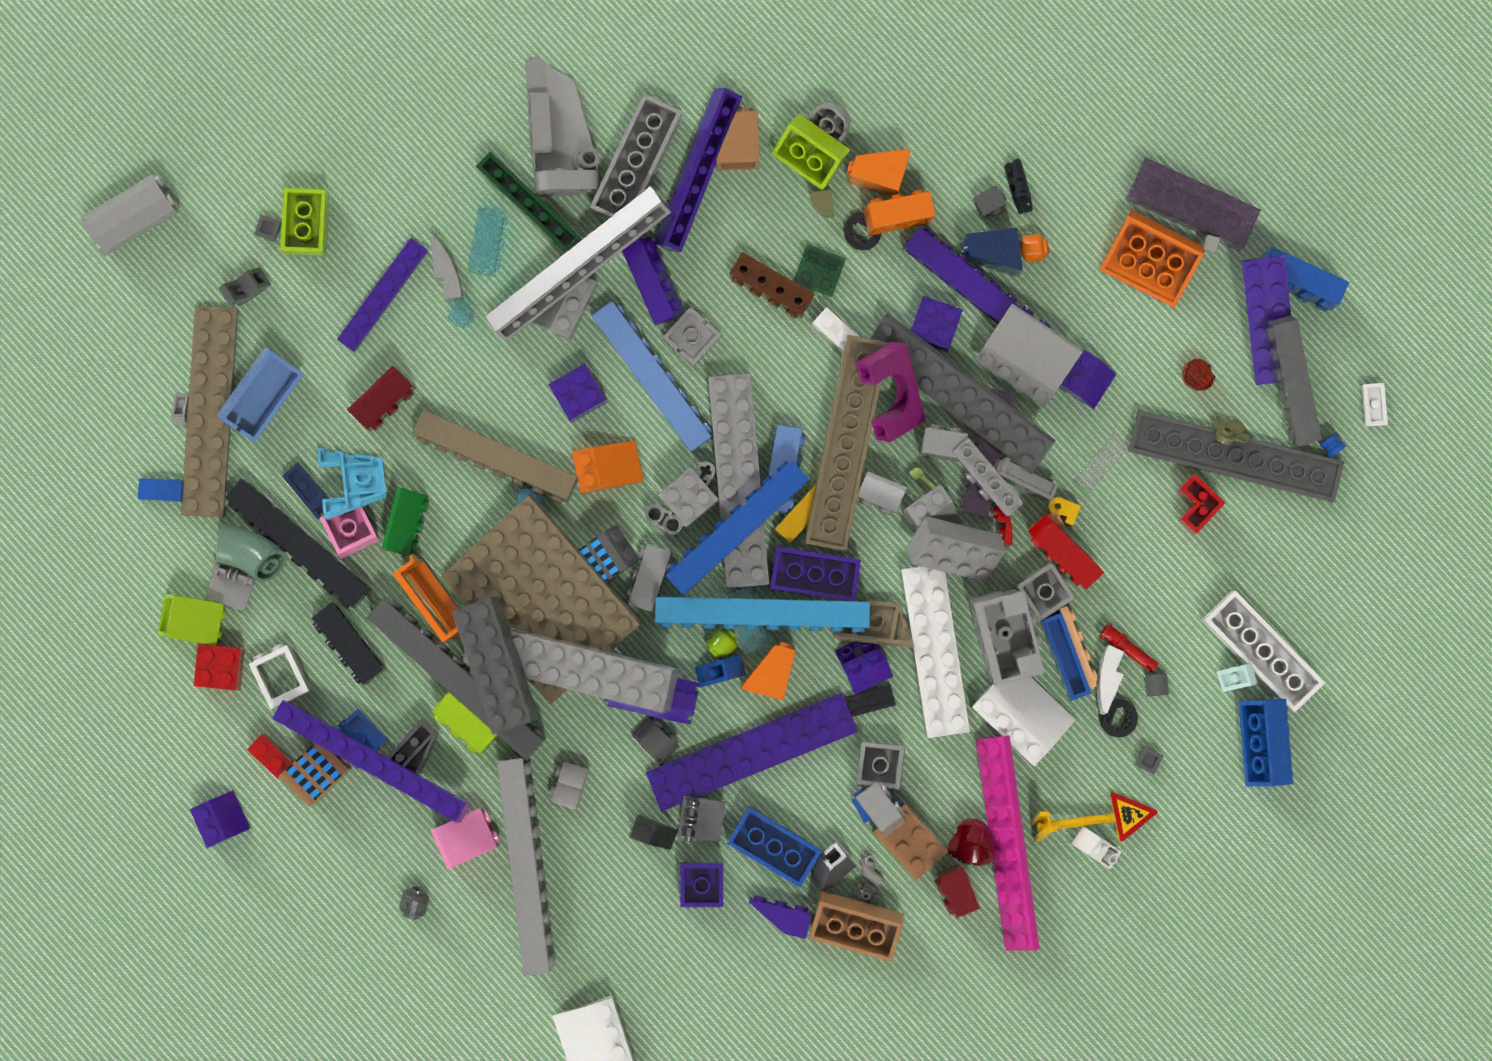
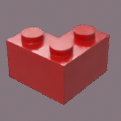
(1204, 504)

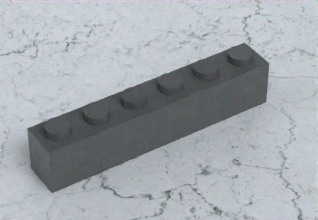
(1293, 380)

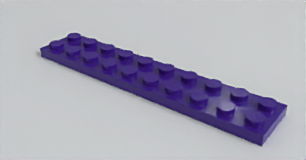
(751, 751)

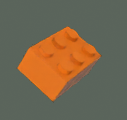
(899, 212)

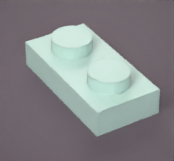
(1237, 677)

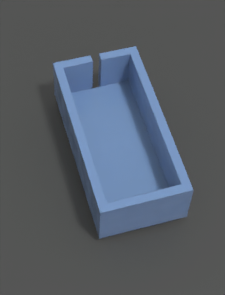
(260, 394)

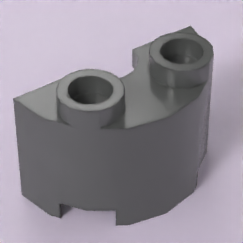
(655, 741)

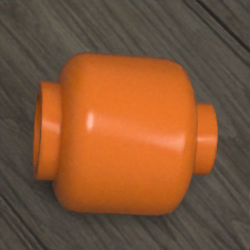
(1034, 248)

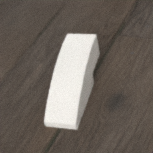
(1108, 678)

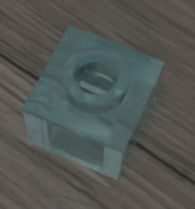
(461, 315)

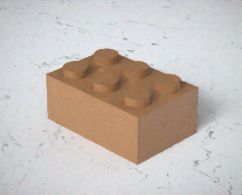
(913, 845)

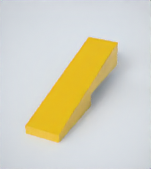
(796, 519)

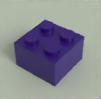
(936, 323)
(577, 393)
(701, 884)

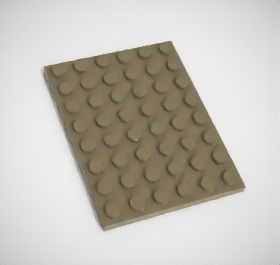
(542, 584)

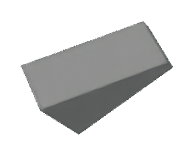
(1210, 243)
(180, 409)

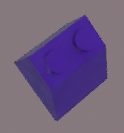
(1088, 379)
(219, 819)

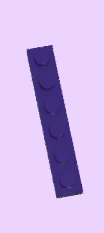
(382, 295)

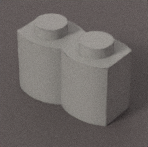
(569, 785)

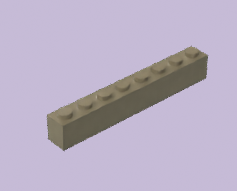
(495, 456)

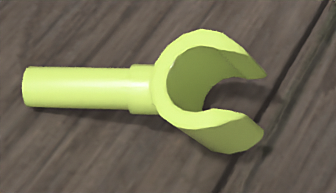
(917, 473)

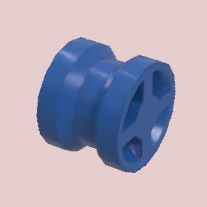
(1333, 445)

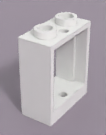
(291, 695)

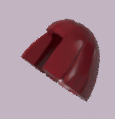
(972, 843)

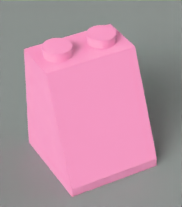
(466, 839)

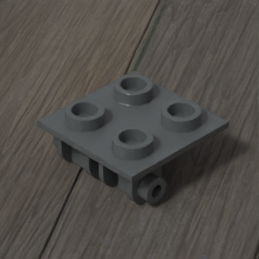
(701, 819)

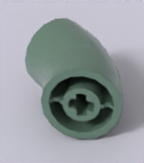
(249, 553)

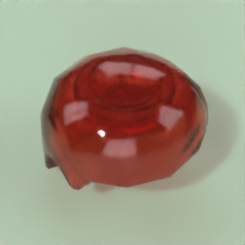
(1197, 375)

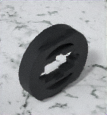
(848, 232)
(1130, 710)

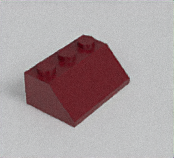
(382, 399)

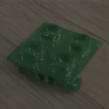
(819, 270)

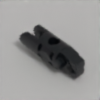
(1018, 186)

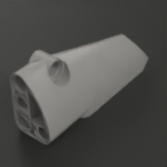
(558, 134)

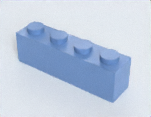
(786, 449)

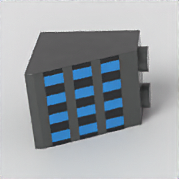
(610, 553)

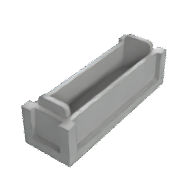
(1023, 480)

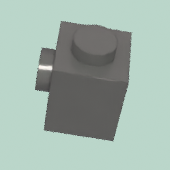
(990, 202)

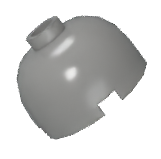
(832, 119)

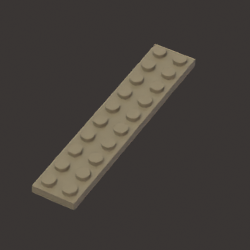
(208, 391)
(843, 450)

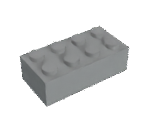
(956, 549)

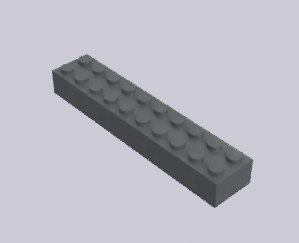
(446, 669)

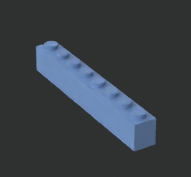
(652, 377)

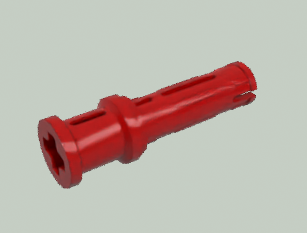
(1121, 642)

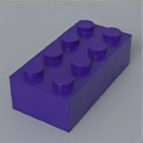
(815, 574)

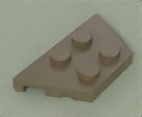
(885, 627)

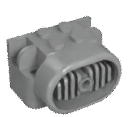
(1007, 636)

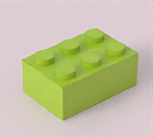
(810, 151)
(305, 222)
(464, 724)

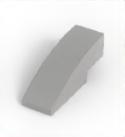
(445, 271)

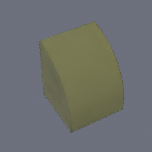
(822, 203)

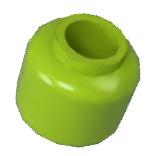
(721, 643)

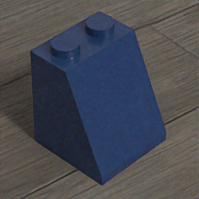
(994, 250)

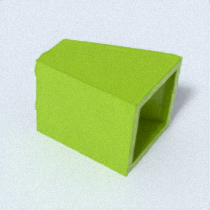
(191, 619)

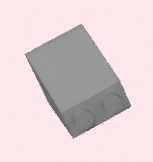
(934, 505)

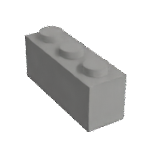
(648, 577)

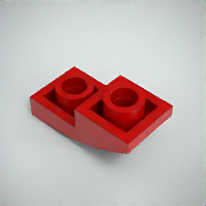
(1006, 532)

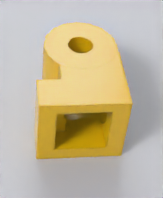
(1065, 509)

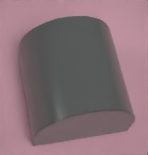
(1156, 685)

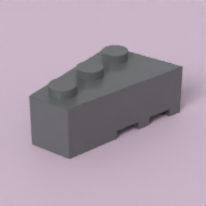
(416, 747)

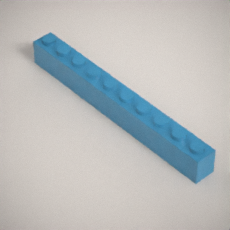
(762, 612)

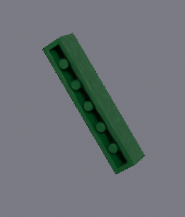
(528, 202)

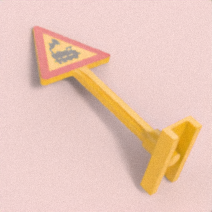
(1126, 815)

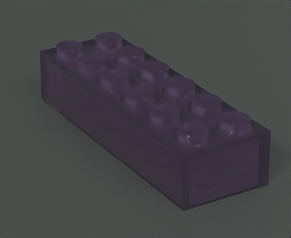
(1192, 204)

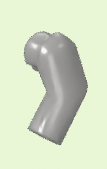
(868, 870)

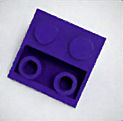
(863, 665)

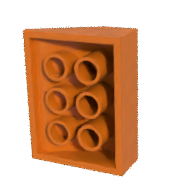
(1152, 258)

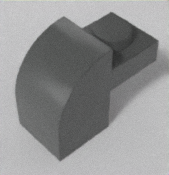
(245, 287)

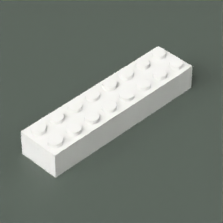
(935, 652)

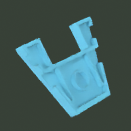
(361, 478)

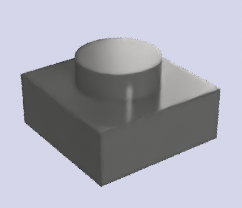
(268, 228)
(1148, 760)

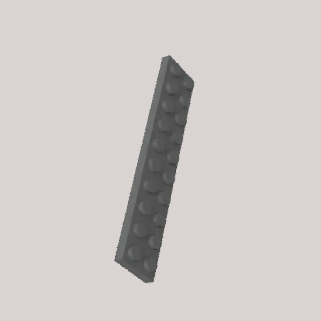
(969, 399)
(1250, 461)

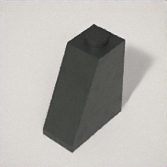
(653, 833)

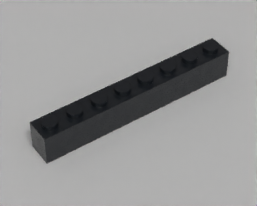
(297, 543)

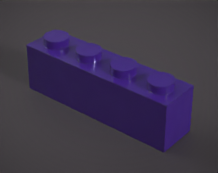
(653, 281)

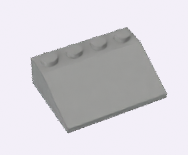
(1029, 355)

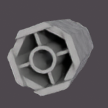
(130, 214)

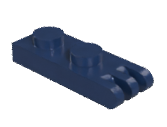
(305, 488)

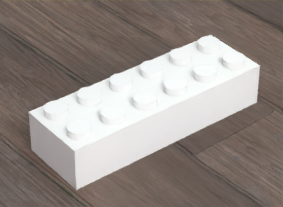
(1257, 643)

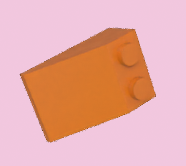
(607, 466)

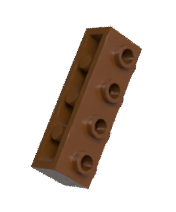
(771, 285)

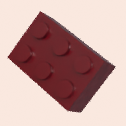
(958, 891)

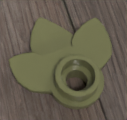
(1229, 431)

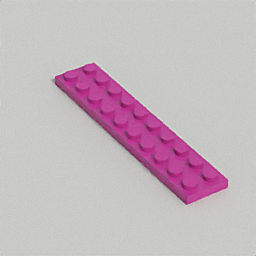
(1010, 851)

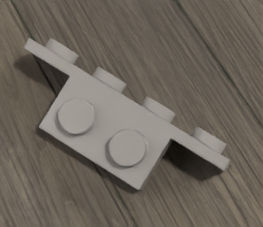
(989, 481)

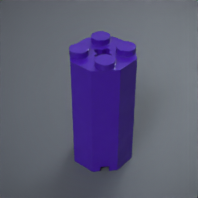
(682, 704)

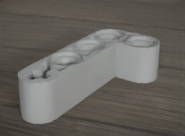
(666, 516)

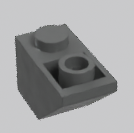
(831, 867)

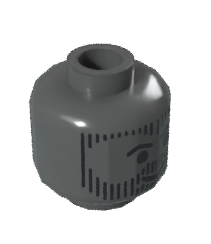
(414, 903)

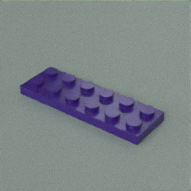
(1266, 300)

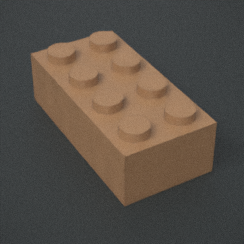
(856, 926)

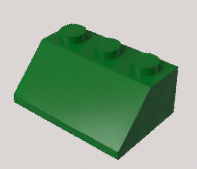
(405, 522)

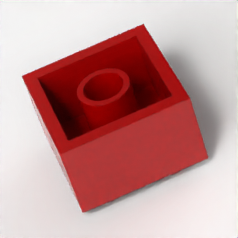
(219, 667)

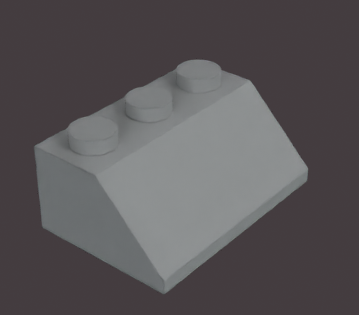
(567, 312)

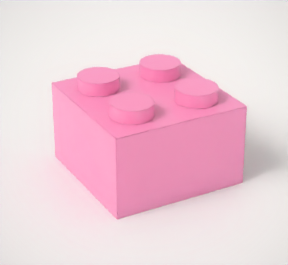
(350, 532)

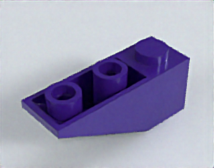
(788, 919)

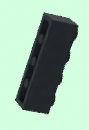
(348, 643)

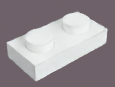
(1374, 404)

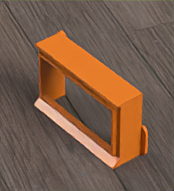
(433, 594)

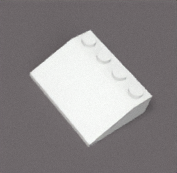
(1026, 715)
(594, 1032)

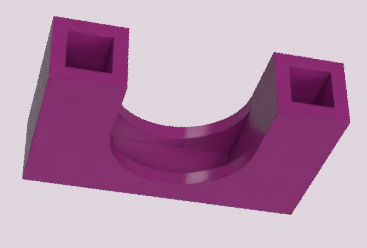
(907, 408)

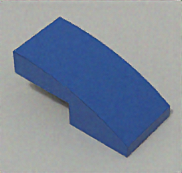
(160, 490)

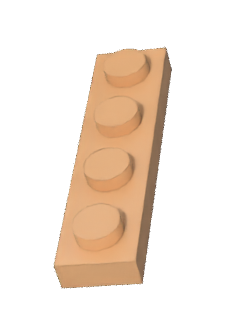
(1077, 637)

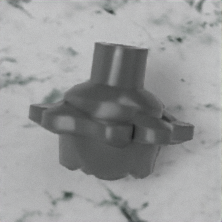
(865, 893)

